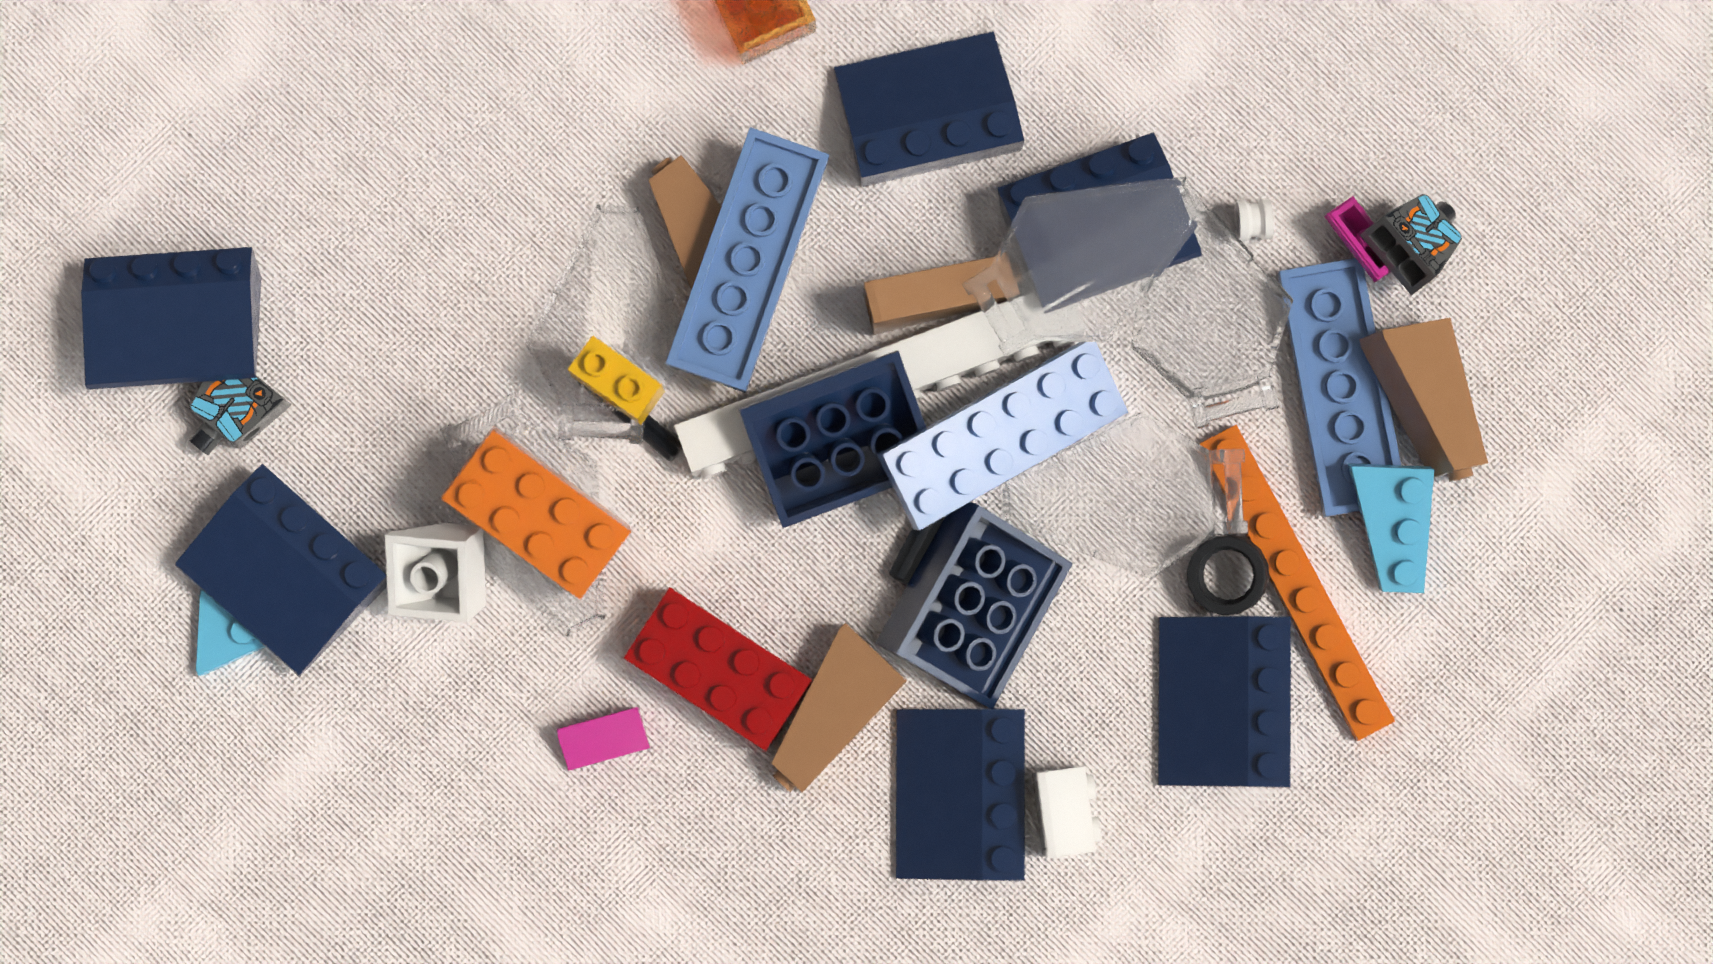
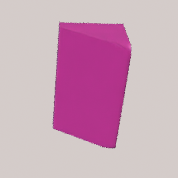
(1349, 222)
(603, 738)

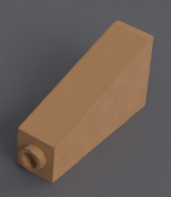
(687, 211)
(924, 296)
(1430, 394)
(838, 705)

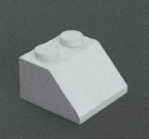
(436, 572)
(1065, 812)

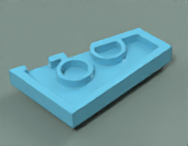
(1397, 521)

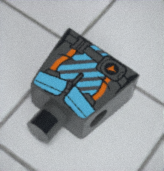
(1415, 240)
(234, 411)

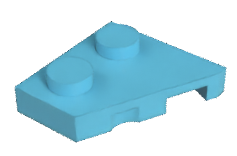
(220, 638)

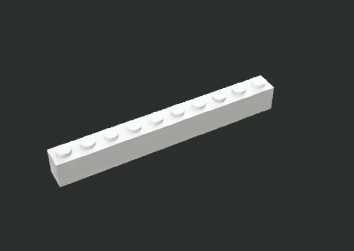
(929, 359)

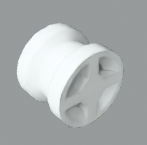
(1254, 219)

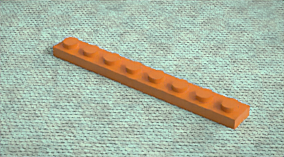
(1304, 596)

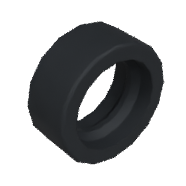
(1209, 600)

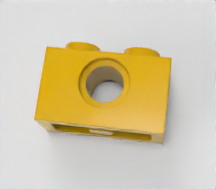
(616, 380)

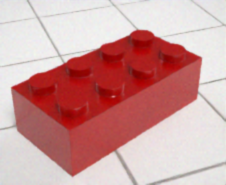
(718, 669)

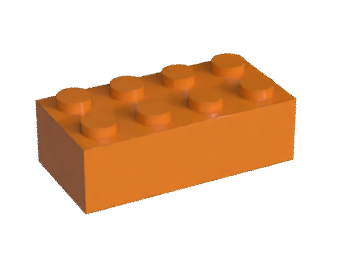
(536, 512)

